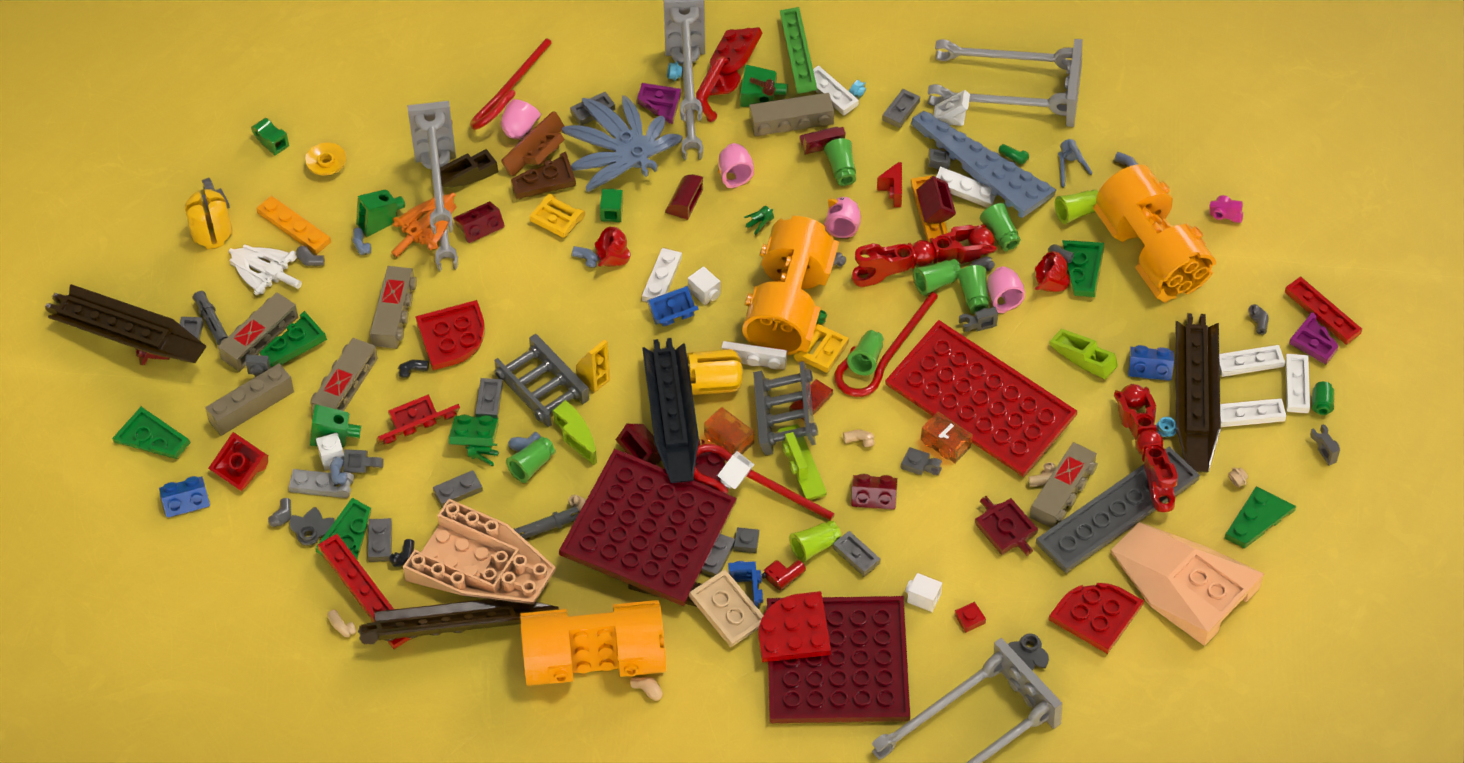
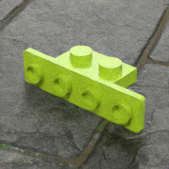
(802, 464)

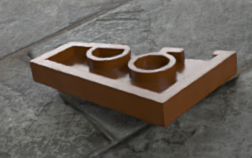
(547, 178)

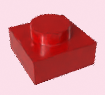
(970, 617)

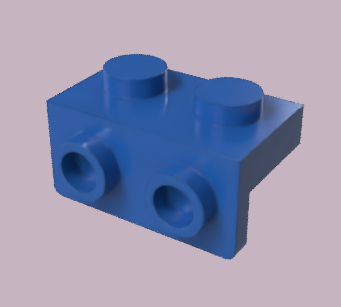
(672, 305)
(1151, 363)
(184, 496)

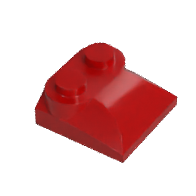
(239, 461)

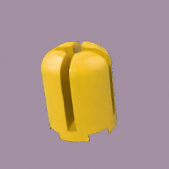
(200, 222)
(715, 371)

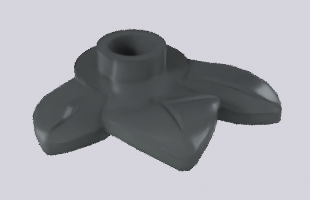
(310, 524)
(1030, 655)

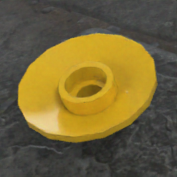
(325, 158)

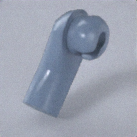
(1125, 159)
(358, 242)
(587, 254)
(519, 443)
(335, 468)

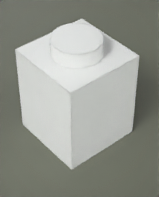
(704, 286)
(329, 448)
(735, 470)
(924, 592)

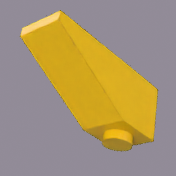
(594, 367)

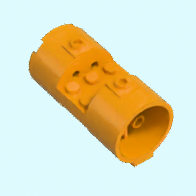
(1173, 257)
(796, 259)
(620, 640)

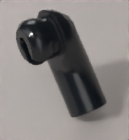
(417, 365)
(400, 559)

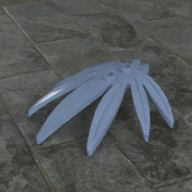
(630, 145)

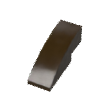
(468, 169)

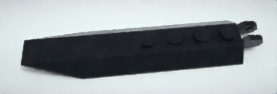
(672, 409)

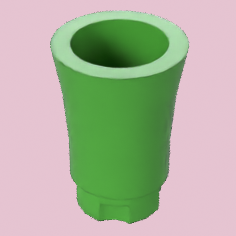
(841, 160)
(1000, 224)
(935, 276)
(974, 287)
(866, 353)
(530, 459)

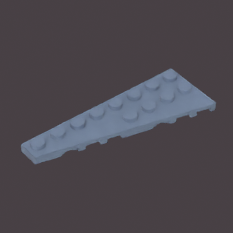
(987, 167)

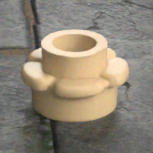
(1238, 477)

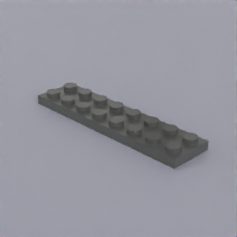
(1108, 515)

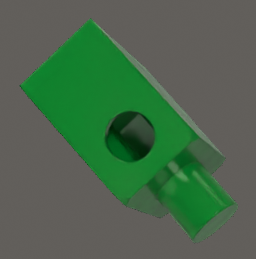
(753, 93)
(377, 211)
(331, 421)

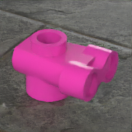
(1227, 209)

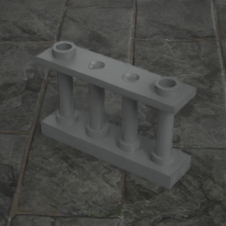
(550, 362)
(765, 403)

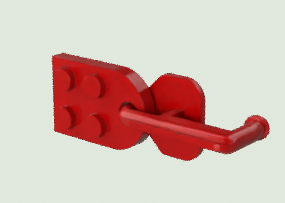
(728, 57)

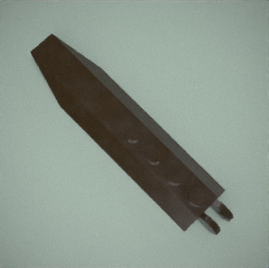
(125, 324)
(1197, 391)
(445, 618)

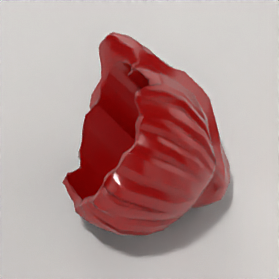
(612, 247)
(1052, 273)

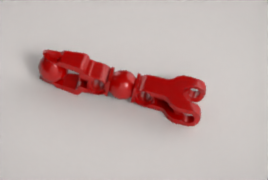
(902, 257)
(1148, 442)

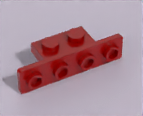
(414, 415)

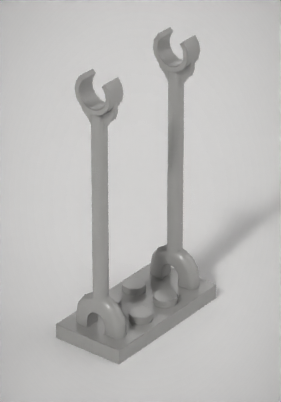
(685, 42)
(1054, 102)
(434, 148)
(1020, 678)

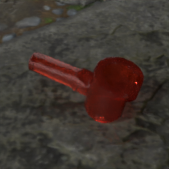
(768, 86)

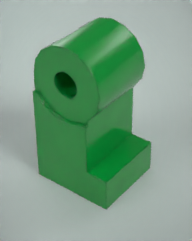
(269, 135)

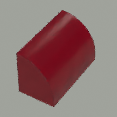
(685, 196)
(935, 201)
(639, 442)

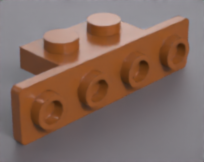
(536, 145)

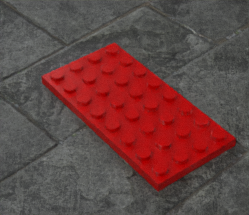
(983, 395)

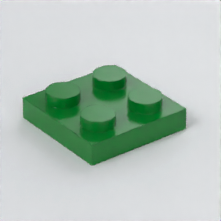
(473, 430)

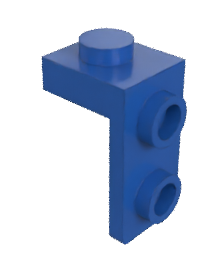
(745, 572)

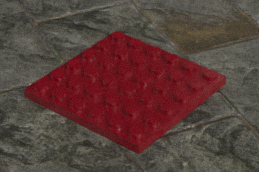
(647, 528)
(862, 676)

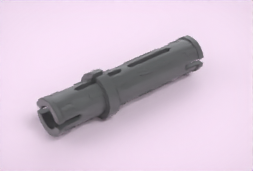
(207, 311)
(556, 520)

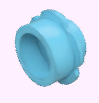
(674, 71)
(858, 89)
(1166, 422)

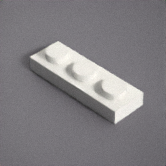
(841, 98)
(967, 187)
(662, 274)
(758, 355)
(1251, 360)
(1297, 383)
(1252, 412)

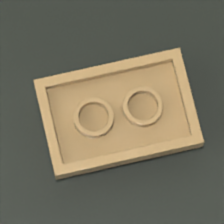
(727, 608)

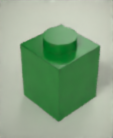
(611, 205)

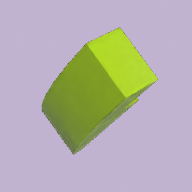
(1084, 353)
(575, 431)

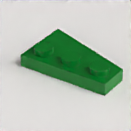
(1085, 266)
(295, 341)
(151, 435)
(1257, 515)
(350, 526)

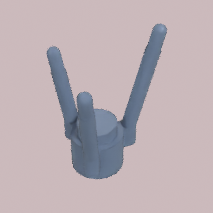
(1070, 152)

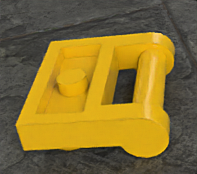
(555, 220)
(826, 352)

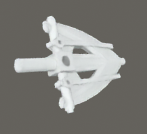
(272, 271)

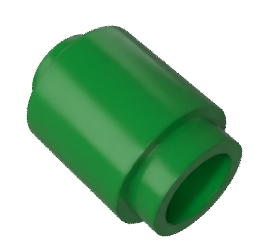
(1323, 398)

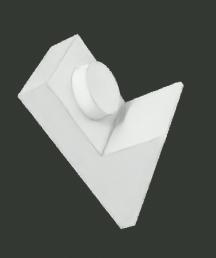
(953, 109)

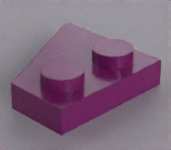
(660, 100)
(1314, 340)

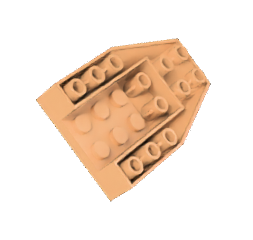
(479, 558)
(1185, 579)

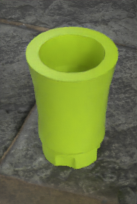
(1075, 205)
(814, 540)

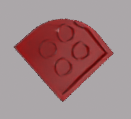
(452, 333)
(1097, 613)
(794, 628)

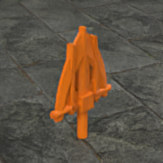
(419, 230)

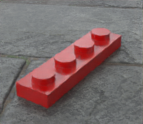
(1326, 311)

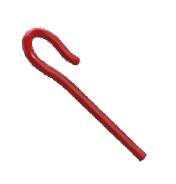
(505, 94)
(861, 392)
(759, 479)

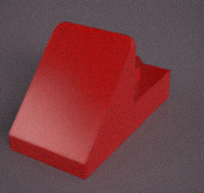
(892, 181)

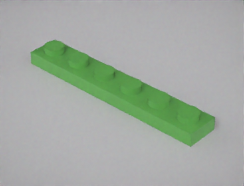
(798, 50)

